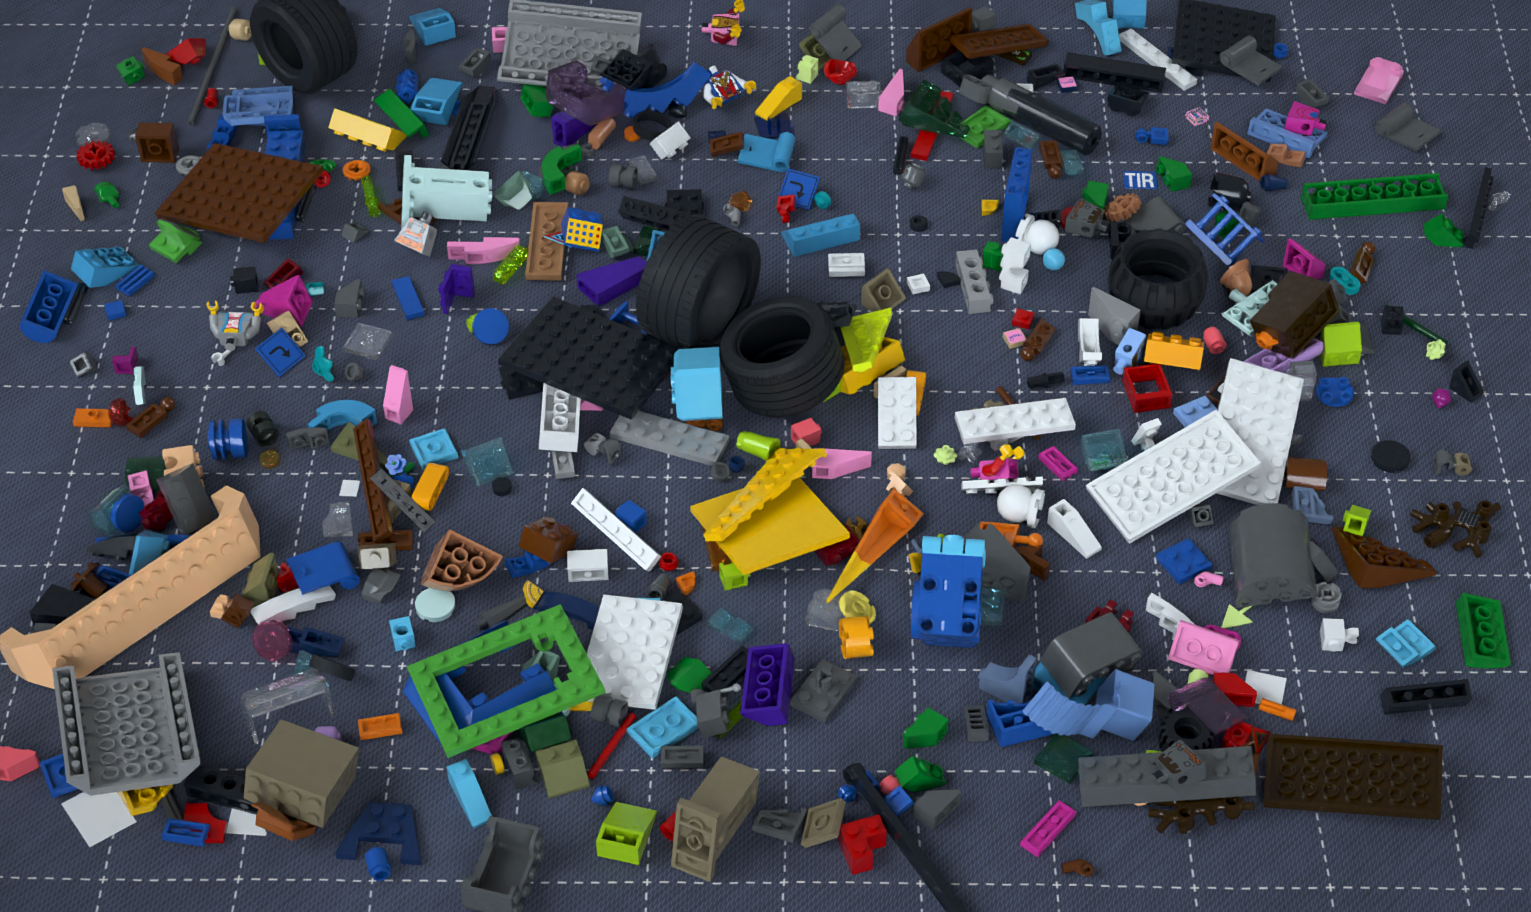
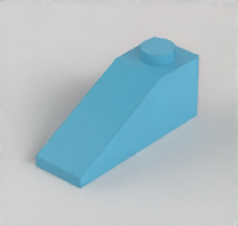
(468, 793)

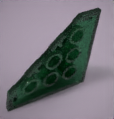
(932, 113)

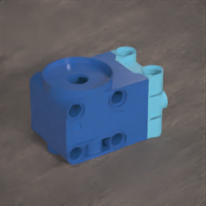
(949, 592)

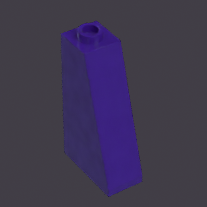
(568, 129)
(611, 280)

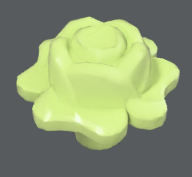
(1435, 349)
(945, 455)

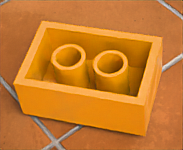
(1174, 350)

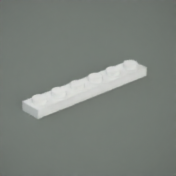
(1157, 58)
(616, 530)

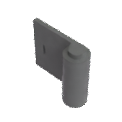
(834, 34)
(1248, 62)
(1405, 129)
(1155, 215)

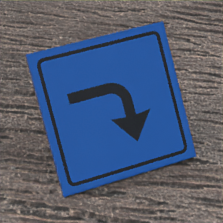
(802, 185)
(280, 352)

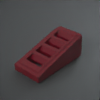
(283, 269)

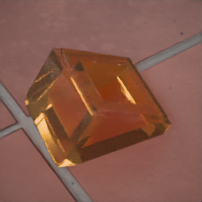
(740, 201)

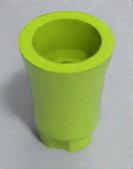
(758, 445)

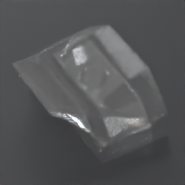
(338, 521)

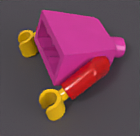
(1000, 467)

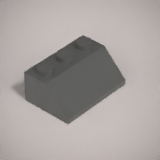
(186, 499)

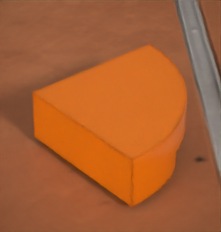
(686, 582)

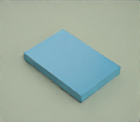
(663, 727)

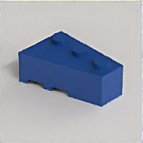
(1011, 724)

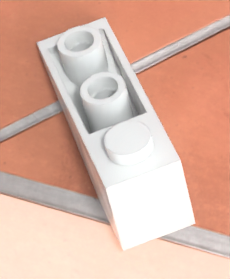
(1072, 528)

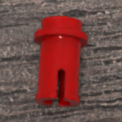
(211, 99)

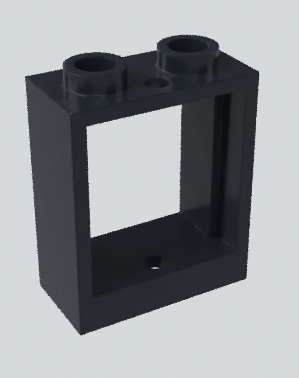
(949, 68)

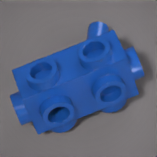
(407, 85)

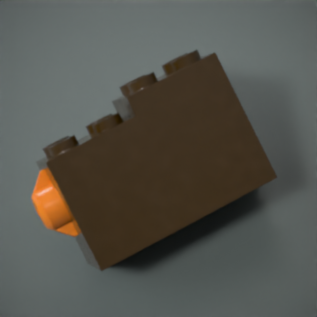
(1294, 314)

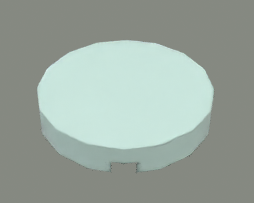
(435, 605)

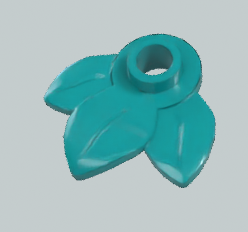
(322, 365)

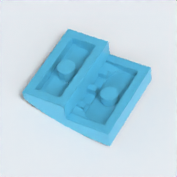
(1406, 643)

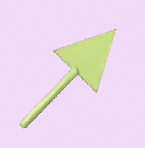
(1235, 618)

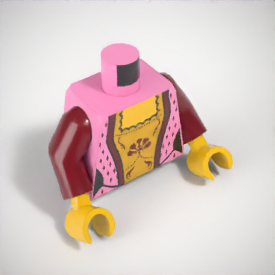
(725, 26)

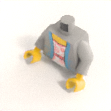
(235, 327)

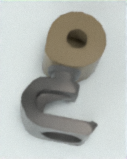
(1459, 462)

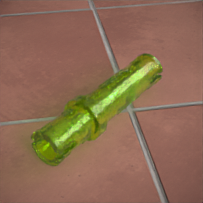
(371, 200)

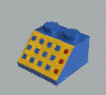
(582, 229)

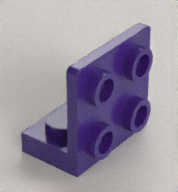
(456, 281)

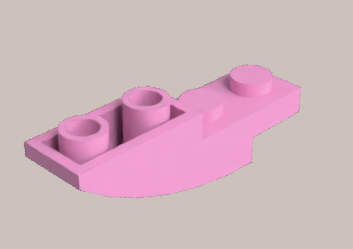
(488, 251)

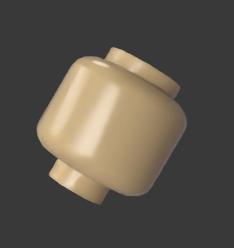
(240, 29)

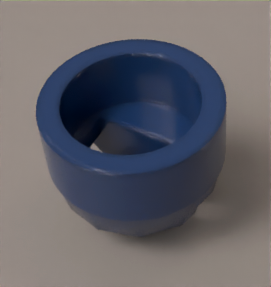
(736, 464)

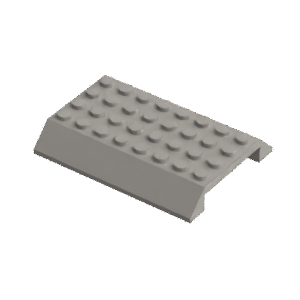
(555, 34)
(126, 728)

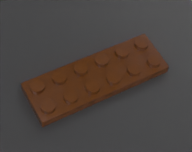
(999, 41)

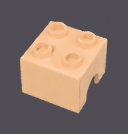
(181, 456)

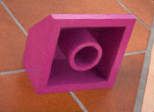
(1302, 261)

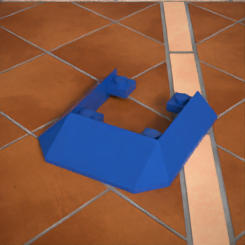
(465, 713)

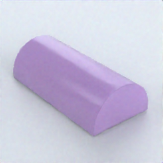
(1279, 362)

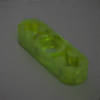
(510, 264)

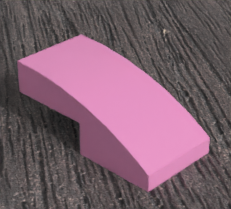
(141, 486)

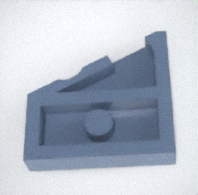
(1310, 505)

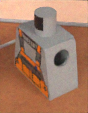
(418, 234)

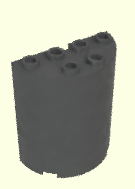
(1271, 555)

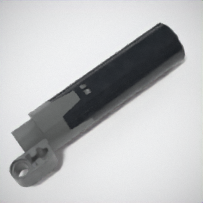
(1033, 111)

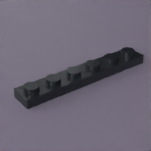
(1479, 212)

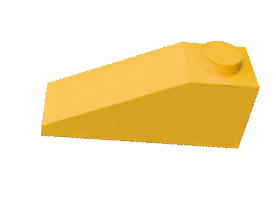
(781, 97)

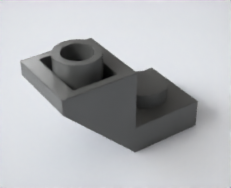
(1200, 515)

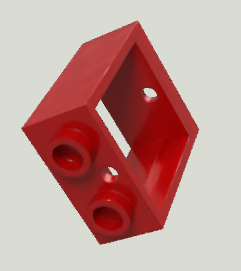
(1147, 401)

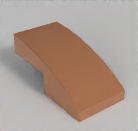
(1288, 157)

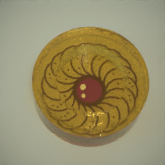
(269, 459)

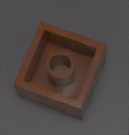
(157, 142)
(548, 539)

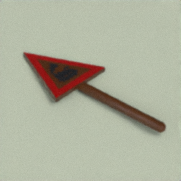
(1259, 738)

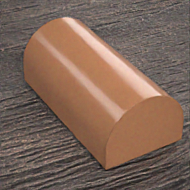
(601, 132)

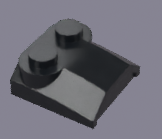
(658, 69)
(1126, 99)

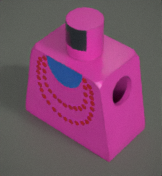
(1303, 119)

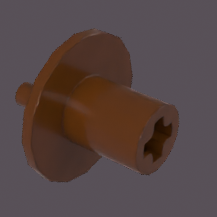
(90, 582)

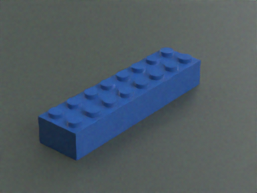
(290, 146)

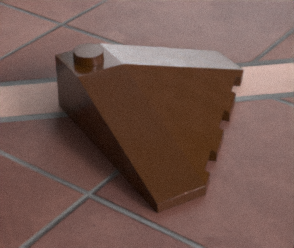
(1377, 565)

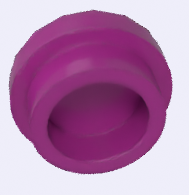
(1441, 397)

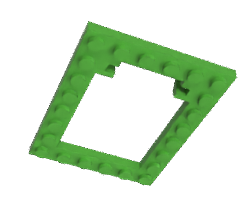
(552, 624)

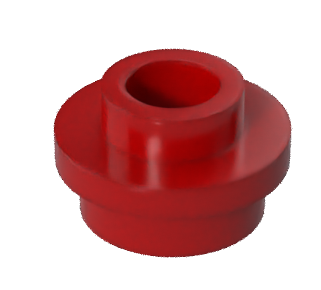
(668, 561)

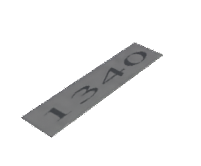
(402, 500)

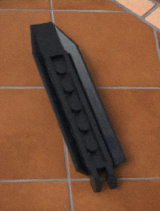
(469, 128)

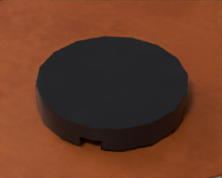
(1390, 456)

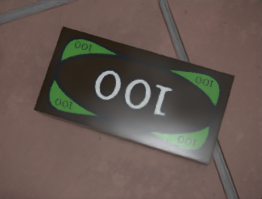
(1020, 57)

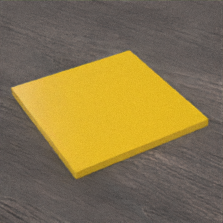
(778, 532)

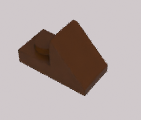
(1032, 556)

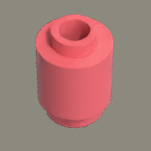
(1214, 340)

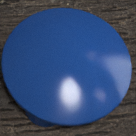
(1335, 391)

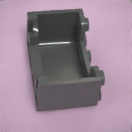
(1090, 653)
(504, 867)

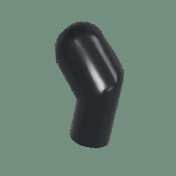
(676, 111)

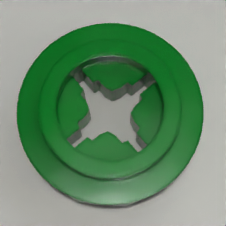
(327, 165)

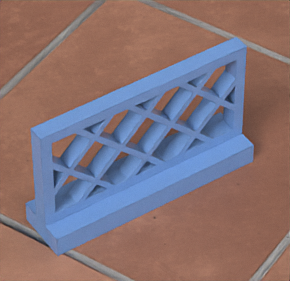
(1276, 134)

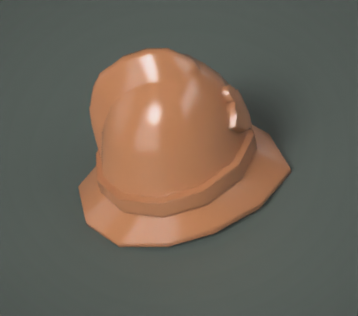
(1238, 277)

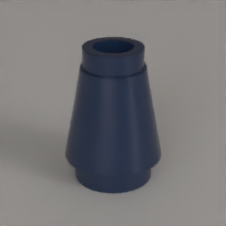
(1271, 182)

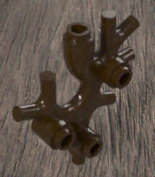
(1446, 523)
(1186, 811)

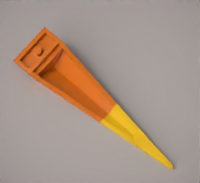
(889, 524)

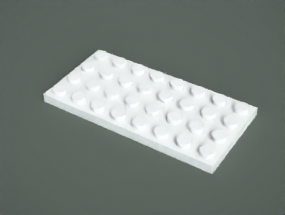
(1262, 412)
(1173, 476)

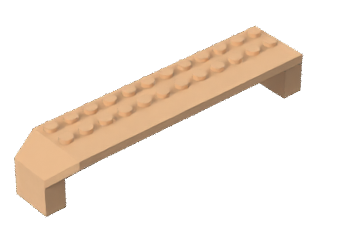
(141, 600)

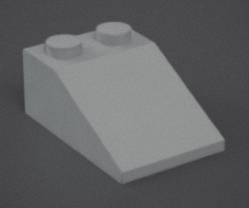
(1113, 315)

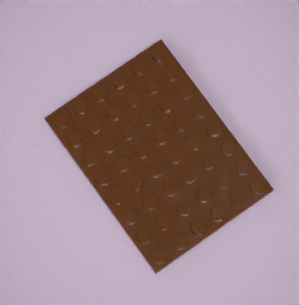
(239, 192)

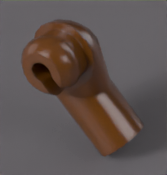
(1079, 866)

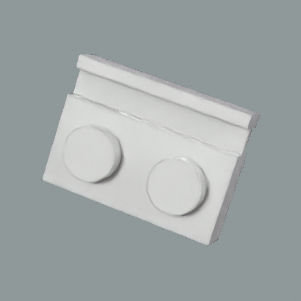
(846, 264)

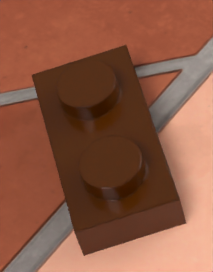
(726, 144)

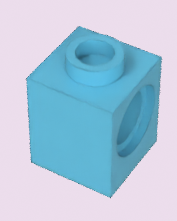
(402, 633)

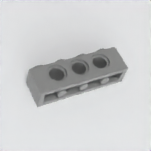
(973, 281)

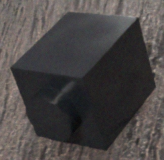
(244, 280)

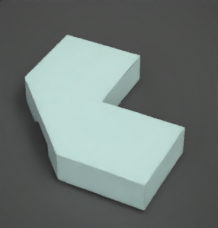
(139, 385)

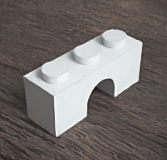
(1015, 256)

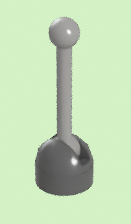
(736, 687)

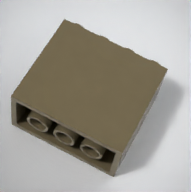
(301, 773)

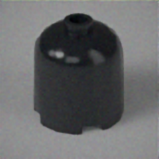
(1232, 188)

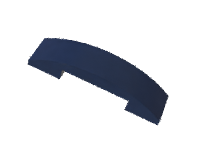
(572, 606)

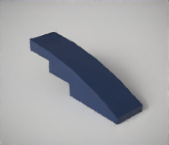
(315, 642)

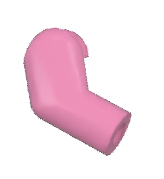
(1207, 578)

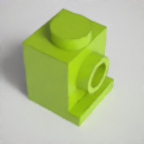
(732, 577)

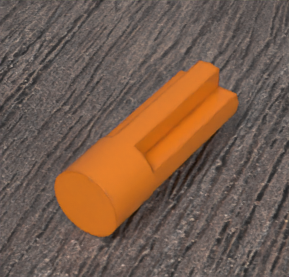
(1277, 709)

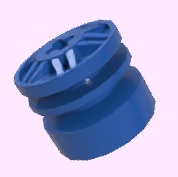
(224, 439)

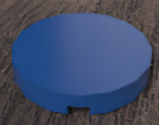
(490, 326)
(125, 513)

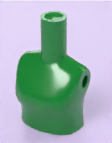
(107, 193)

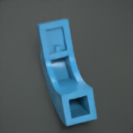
(341, 413)

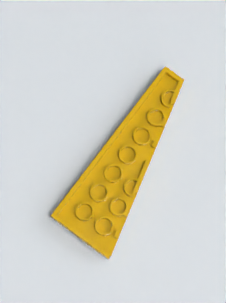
(766, 484)

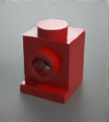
(1237, 735)

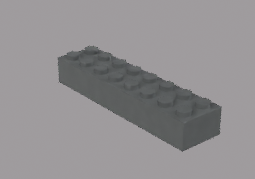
(1128, 779)

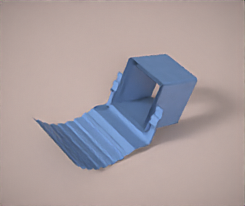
(1121, 708)

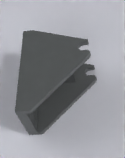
(1003, 564)

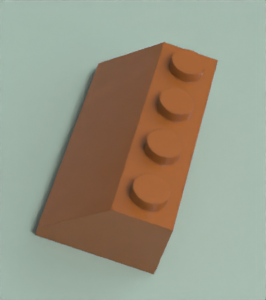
(1242, 153)

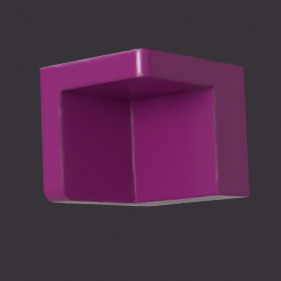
(126, 364)

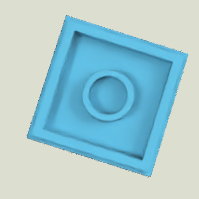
(433, 448)

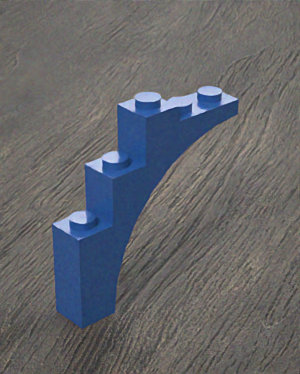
(680, 90)

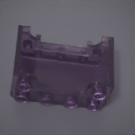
(571, 93)

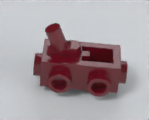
(156, 514)

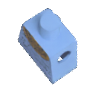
(1130, 350)

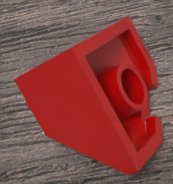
(189, 51)

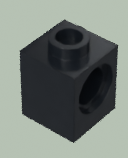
(1392, 320)

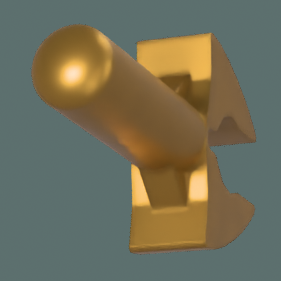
(861, 525)

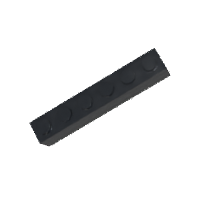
(1114, 72)

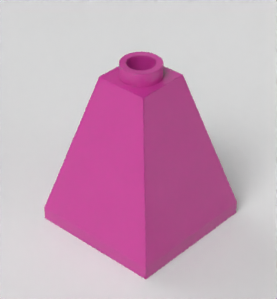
(287, 296)

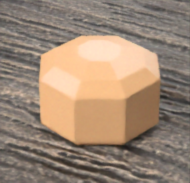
(898, 469)

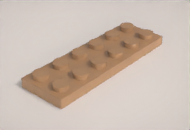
(545, 255)

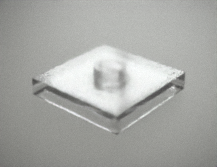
(367, 341)

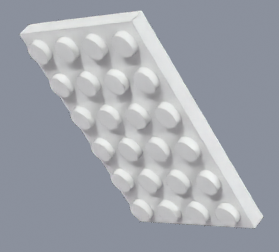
(633, 647)

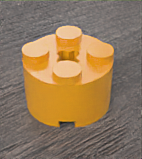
(856, 637)

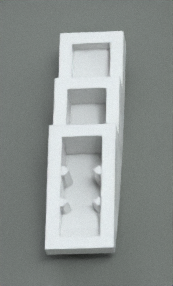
(290, 603)
(1167, 613)

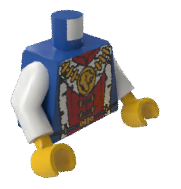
(724, 87)

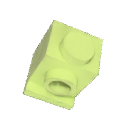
(807, 69)

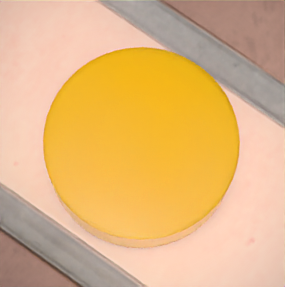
(497, 763)

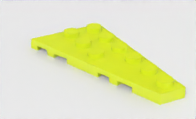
(865, 337)

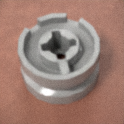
(1328, 598)

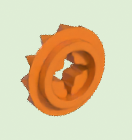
(350, 168)

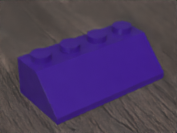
(768, 684)

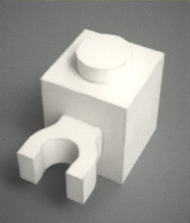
(1334, 634)

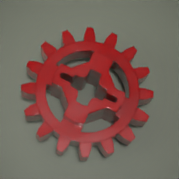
(95, 155)

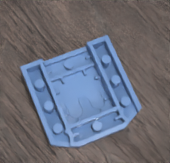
(251, 105)

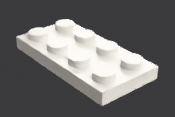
(896, 412)

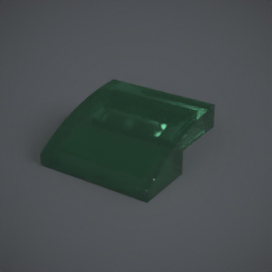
(154, 465)

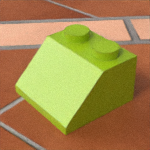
(1341, 344)

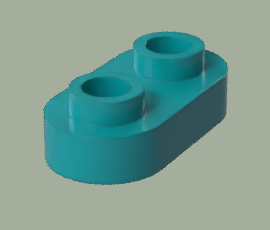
(1346, 279)

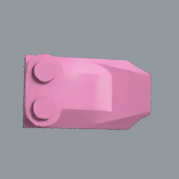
(1379, 80)

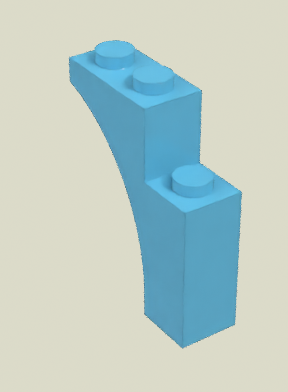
(1105, 28)

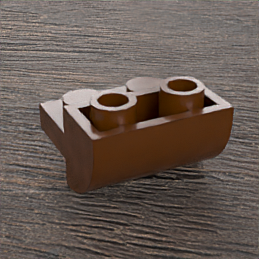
(1306, 473)

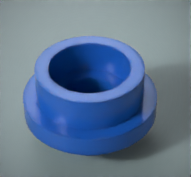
(1280, 50)

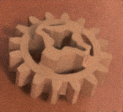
(1122, 207)

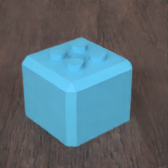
(697, 384)

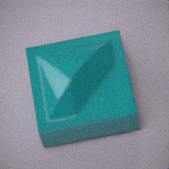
(315, 288)

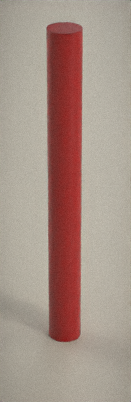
(611, 746)

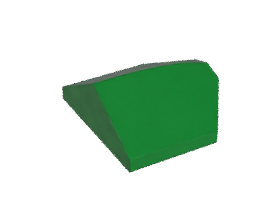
(688, 674)

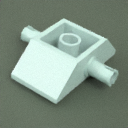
(1247, 307)

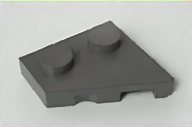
(780, 823)

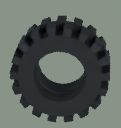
(1185, 723)

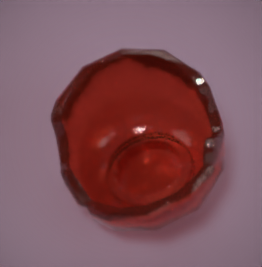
(119, 412)

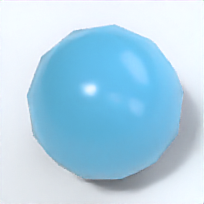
(1053, 259)

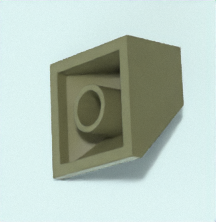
(812, 47)

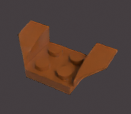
(280, 823)

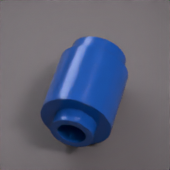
(378, 863)

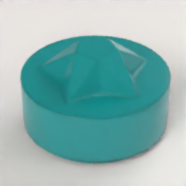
(822, 200)

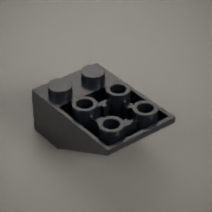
(628, 70)

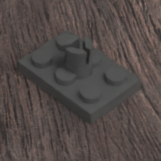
(823, 690)

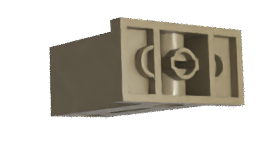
(712, 817)

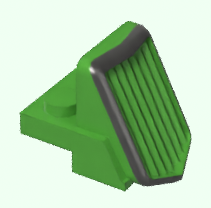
(175, 240)

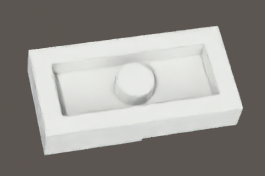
(1146, 433)

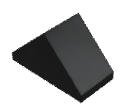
(1465, 382)

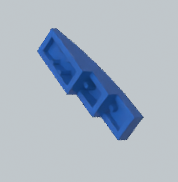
(223, 133)

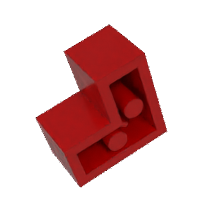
(859, 839)

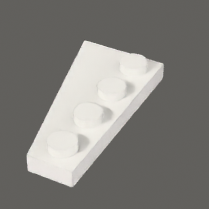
(974, 486)

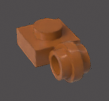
(713, 424)

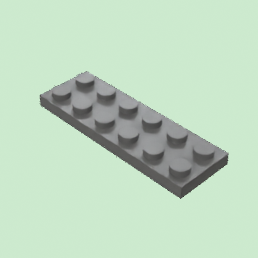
(671, 437)

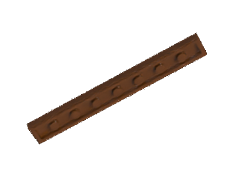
(369, 466)

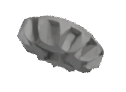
(187, 161)

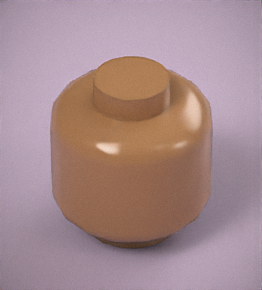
(577, 183)

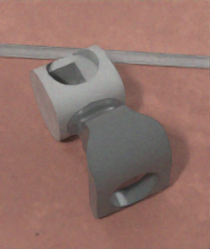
(598, 443)

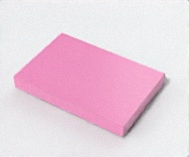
(1203, 648)

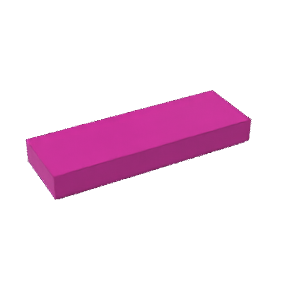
(1048, 828)

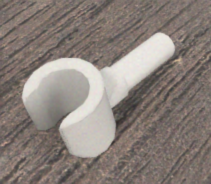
(218, 357)

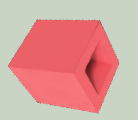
(806, 430)

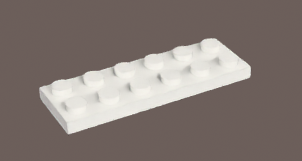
(1014, 420)

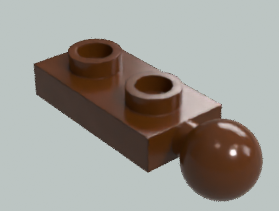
(1051, 158)
(1363, 262)
(1037, 340)
(150, 417)

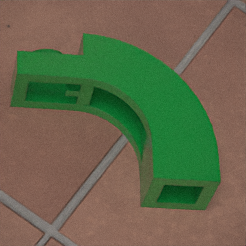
(555, 162)

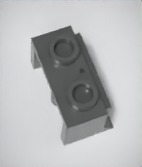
(519, 762)

